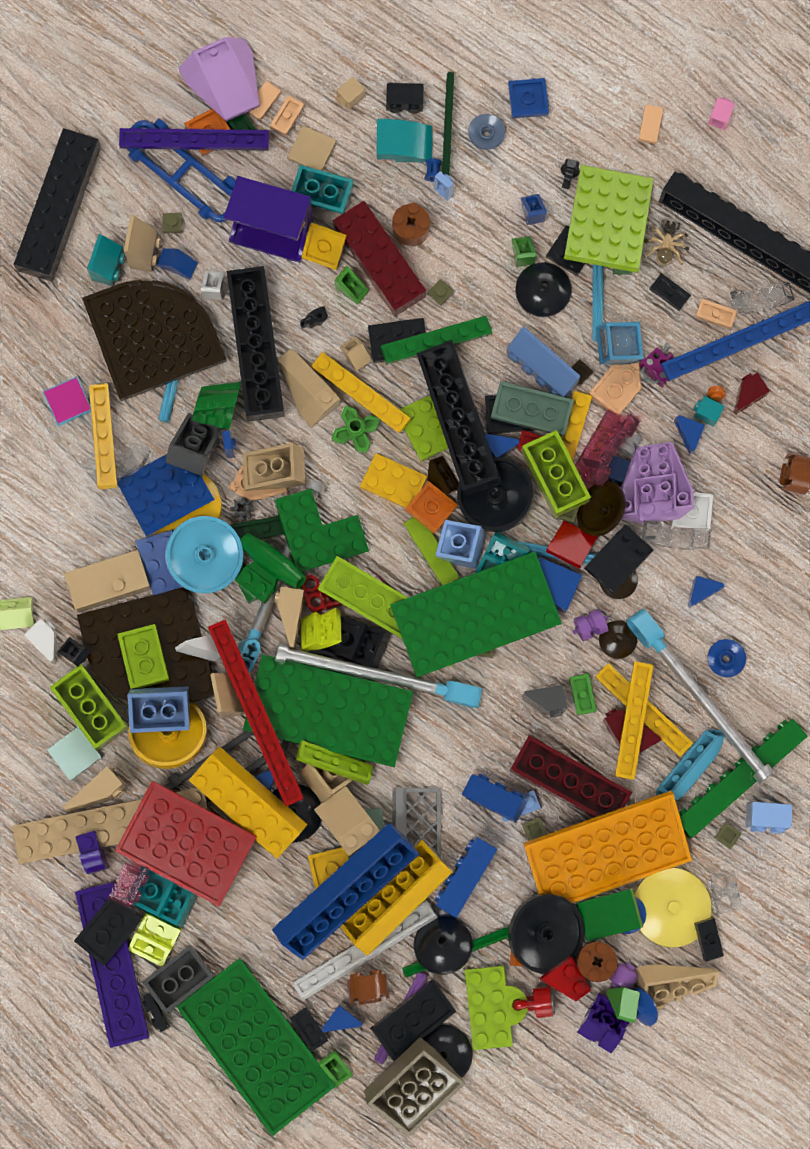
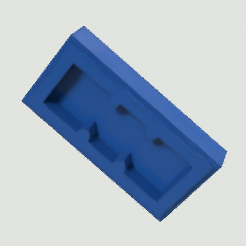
(229, 444)

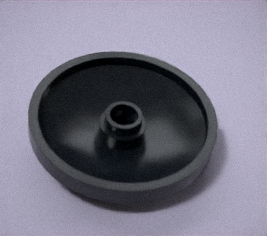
(501, 505)
(545, 932)

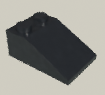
(619, 559)

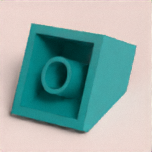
(106, 261)

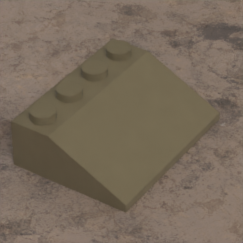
(413, 1087)

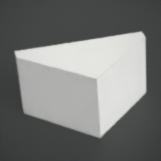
(212, 285)

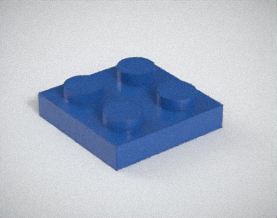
(528, 98)

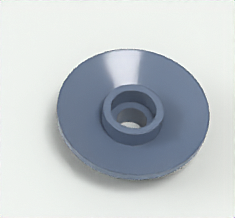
(490, 124)

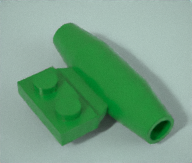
(268, 567)

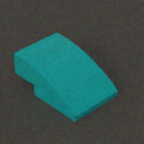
(403, 140)
(500, 551)
(165, 899)

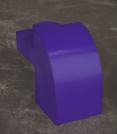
(91, 855)

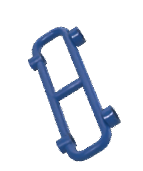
(204, 211)

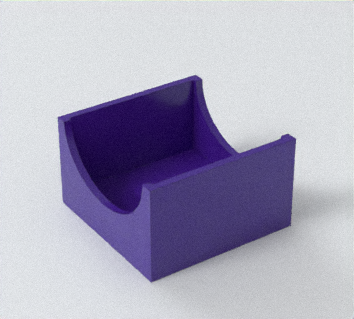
(269, 218)

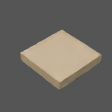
(311, 149)

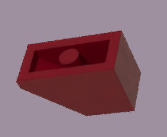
(750, 392)

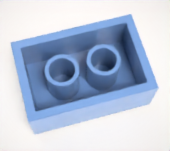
(159, 709)

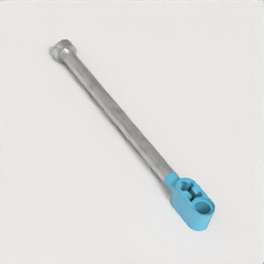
(264, 610)
(651, 635)
(452, 691)

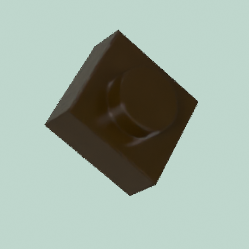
(583, 370)

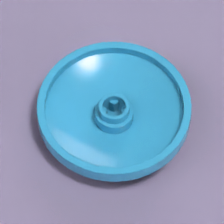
(204, 554)

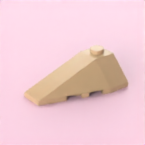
(310, 393)
(671, 983)

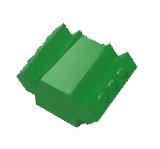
(217, 404)

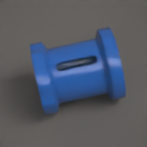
(433, 168)

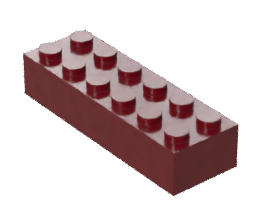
(379, 258)
(568, 779)

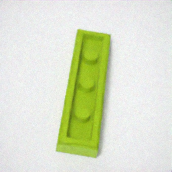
(428, 546)
(334, 762)

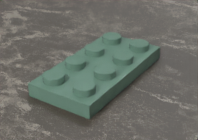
(531, 408)

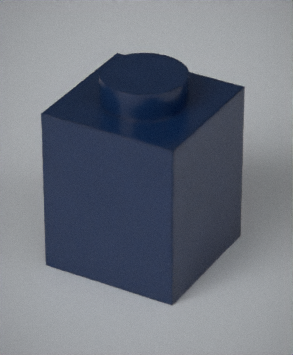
(619, 469)

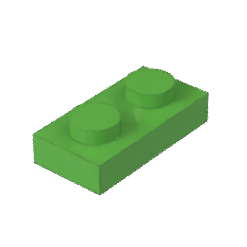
(582, 694)

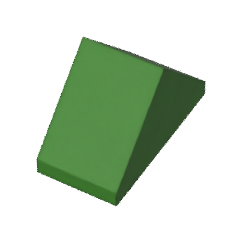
(523, 251)
(350, 285)
(624, 1003)
(335, 1068)

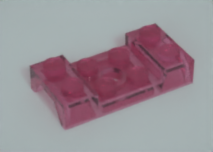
(595, 458)

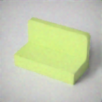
(16, 613)

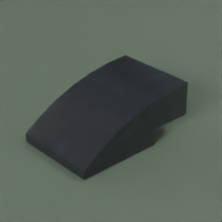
(360, 643)

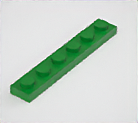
(458, 333)

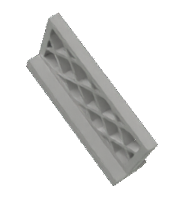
(399, 813)

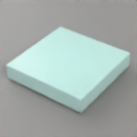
(74, 754)

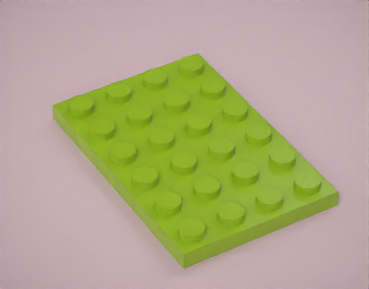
(609, 218)

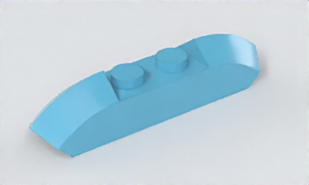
(693, 764)

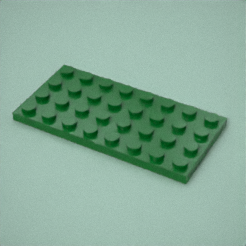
(475, 614)
(333, 710)
(256, 1046)

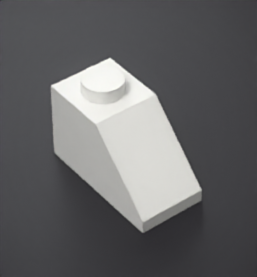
(44, 639)

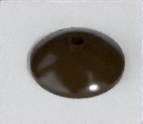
(603, 509)

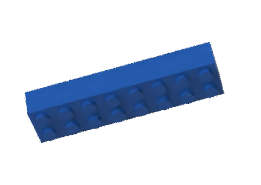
(345, 891)

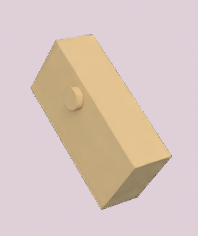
(107, 581)

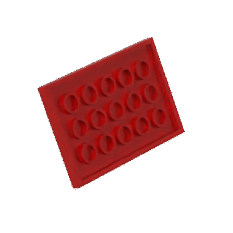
(185, 843)

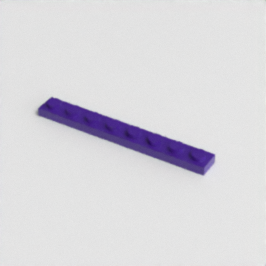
(193, 139)

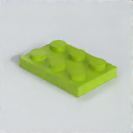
(424, 429)
(143, 657)

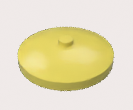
(672, 905)

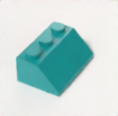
(325, 189)

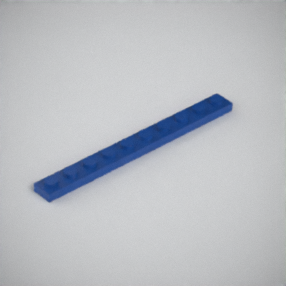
(736, 342)

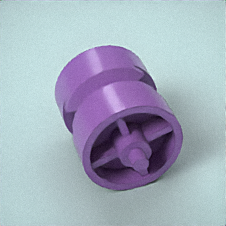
(592, 624)

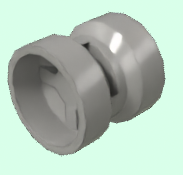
(628, 445)

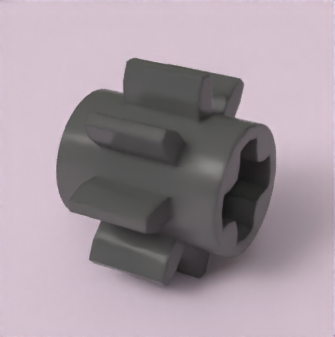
(241, 514)

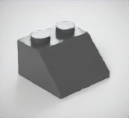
(547, 700)

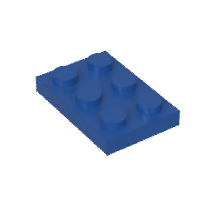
(152, 554)

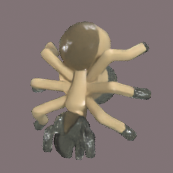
(666, 245)

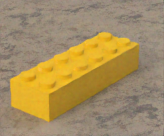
(248, 802)
(396, 900)

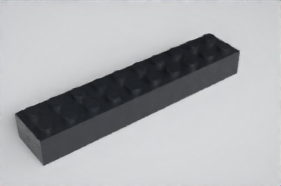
(737, 229)

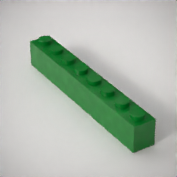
(740, 779)

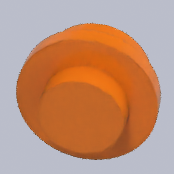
(716, 393)

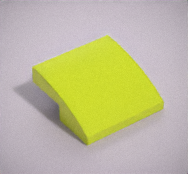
(321, 630)
(154, 939)

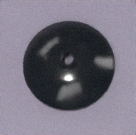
(539, 300)
(305, 811)
(445, 957)
(455, 1044)

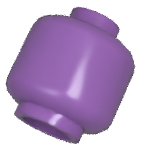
(624, 976)

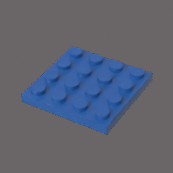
(163, 494)

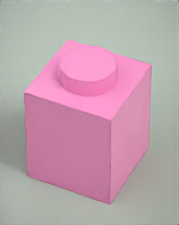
(721, 113)

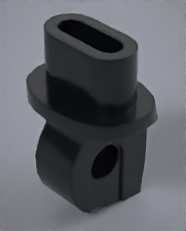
(569, 170)
(312, 320)

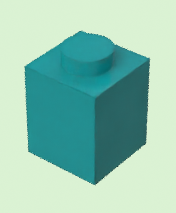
(708, 410)

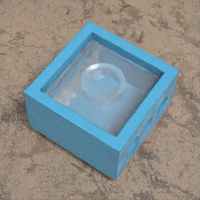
(619, 343)

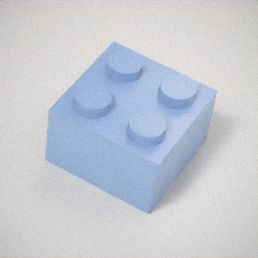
(768, 816)

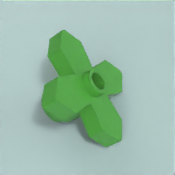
(359, 438)

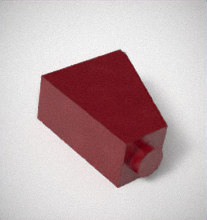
(614, 723)

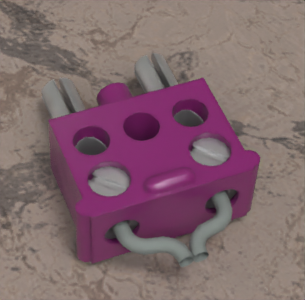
(652, 366)

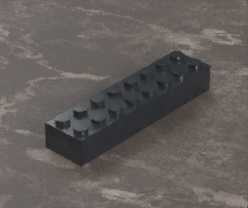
(57, 205)
(255, 344)
(459, 418)

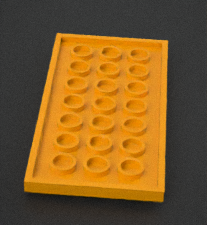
(609, 849)

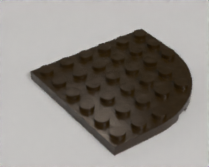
(151, 335)
(175, 623)

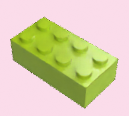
(555, 473)
(89, 707)

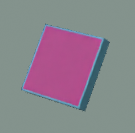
(67, 401)

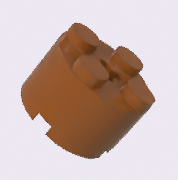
(411, 214)
(796, 474)
(607, 965)
(367, 988)

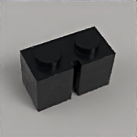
(404, 97)

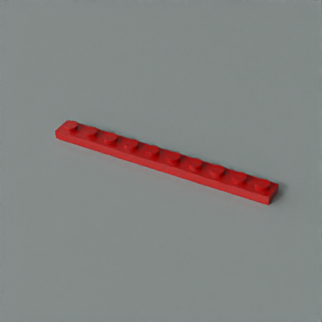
(255, 713)

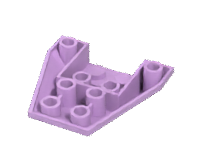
(223, 76)
(656, 485)

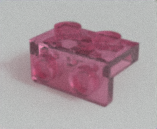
(127, 885)

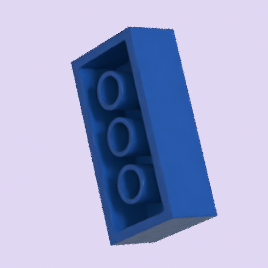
(465, 878)

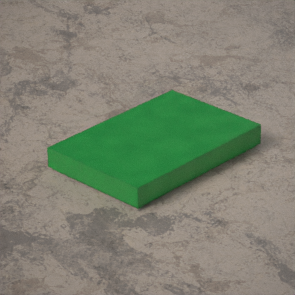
(610, 915)

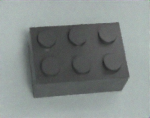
(193, 445)
(178, 979)

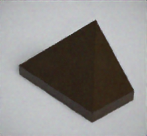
(441, 475)

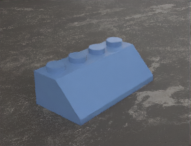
(542, 364)

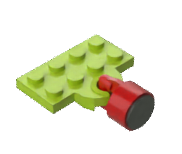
(498, 1006)

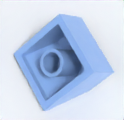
(461, 544)

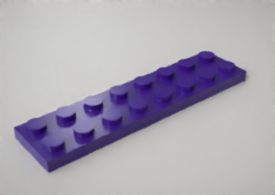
(115, 981)

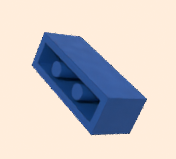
(494, 797)

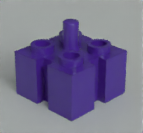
(602, 1024)

